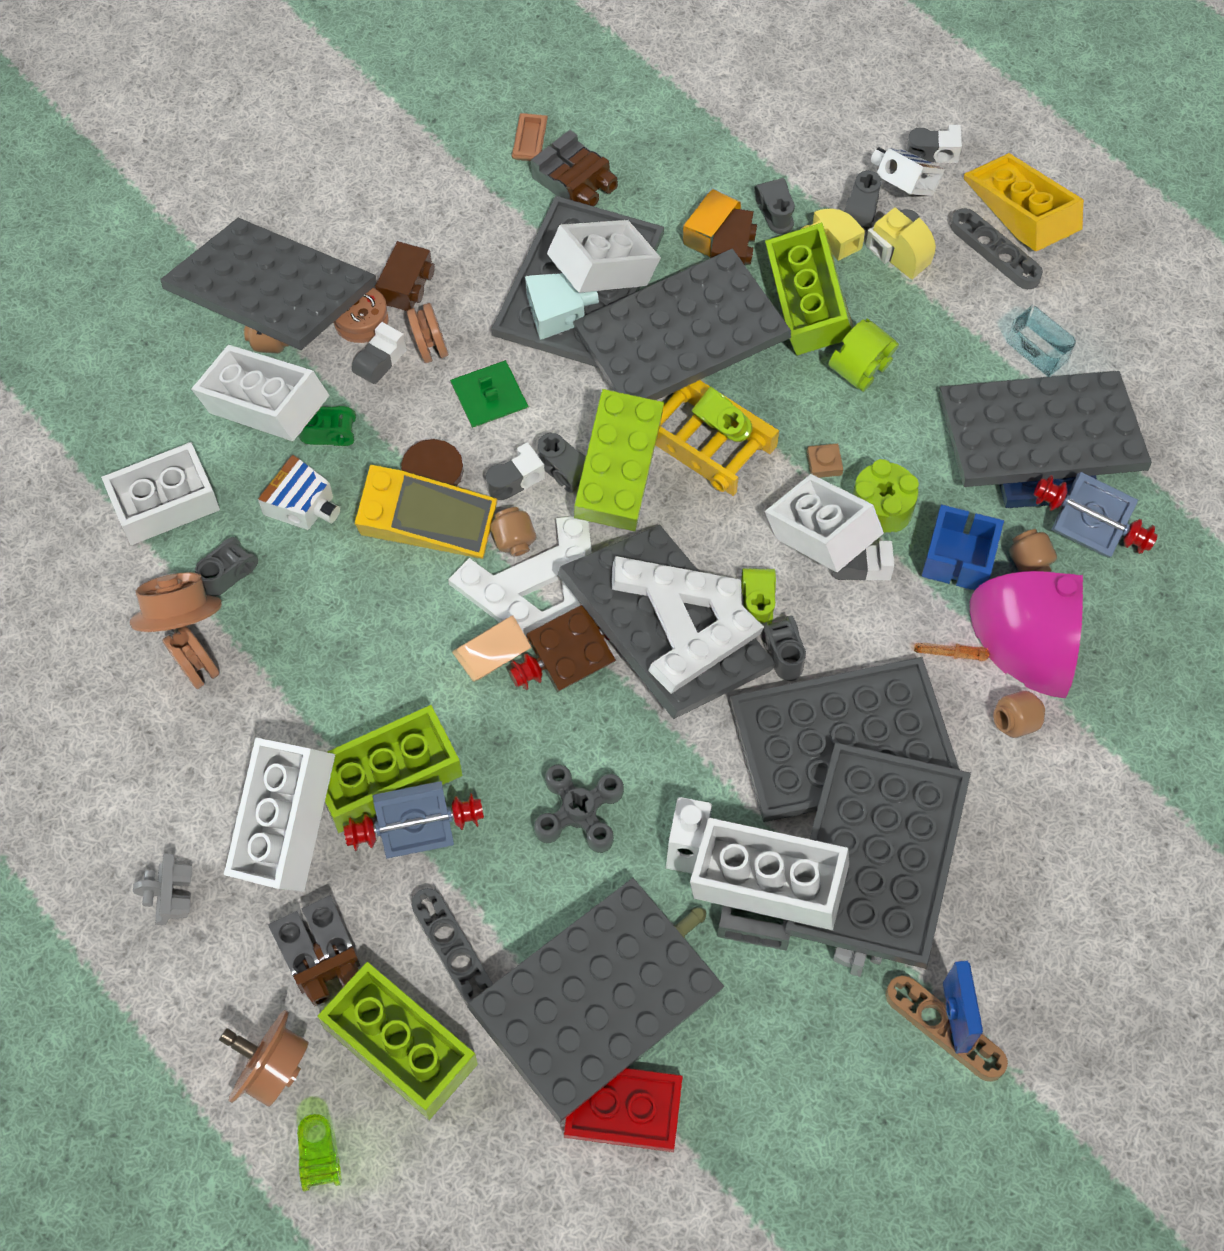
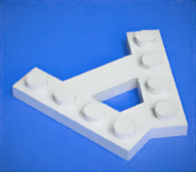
(668, 591)
(504, 592)

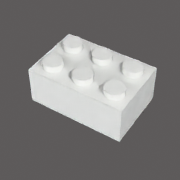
(603, 255)
(160, 493)
(824, 522)

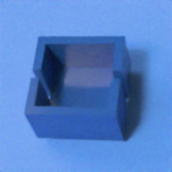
(962, 555)

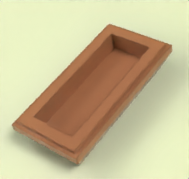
(529, 136)

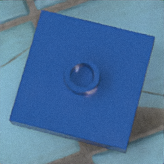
(962, 1007)

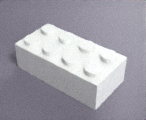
(261, 392)
(279, 815)
(770, 873)

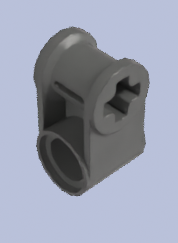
(864, 198)
(776, 205)
(561, 460)
(228, 564)
(782, 643)

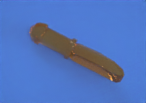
(958, 651)

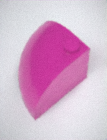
(1032, 627)

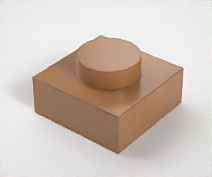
(825, 460)

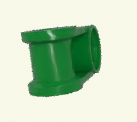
(329, 426)

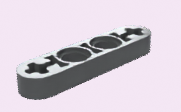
(1000, 246)
(456, 947)

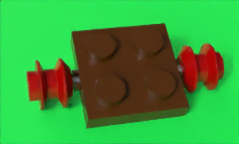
(566, 649)

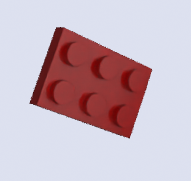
(631, 1111)

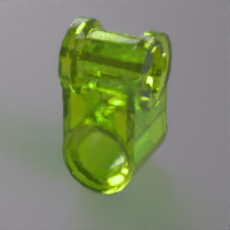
(320, 1160)

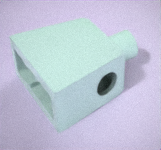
(555, 303)

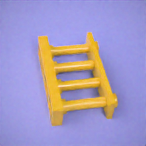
(723, 479)

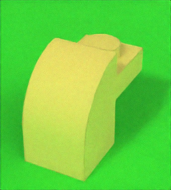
(841, 230)
(911, 240)

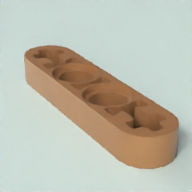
(942, 1032)

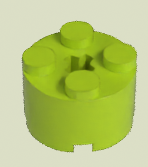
(863, 353)
(890, 491)

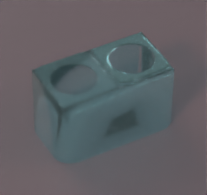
(1048, 331)

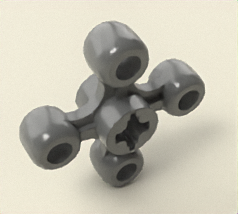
(575, 817)

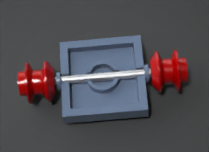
(1095, 515)
(413, 820)

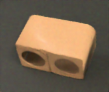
(492, 648)

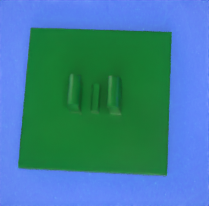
(489, 393)

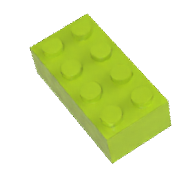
(809, 288)
(618, 460)
(386, 760)
(398, 1040)

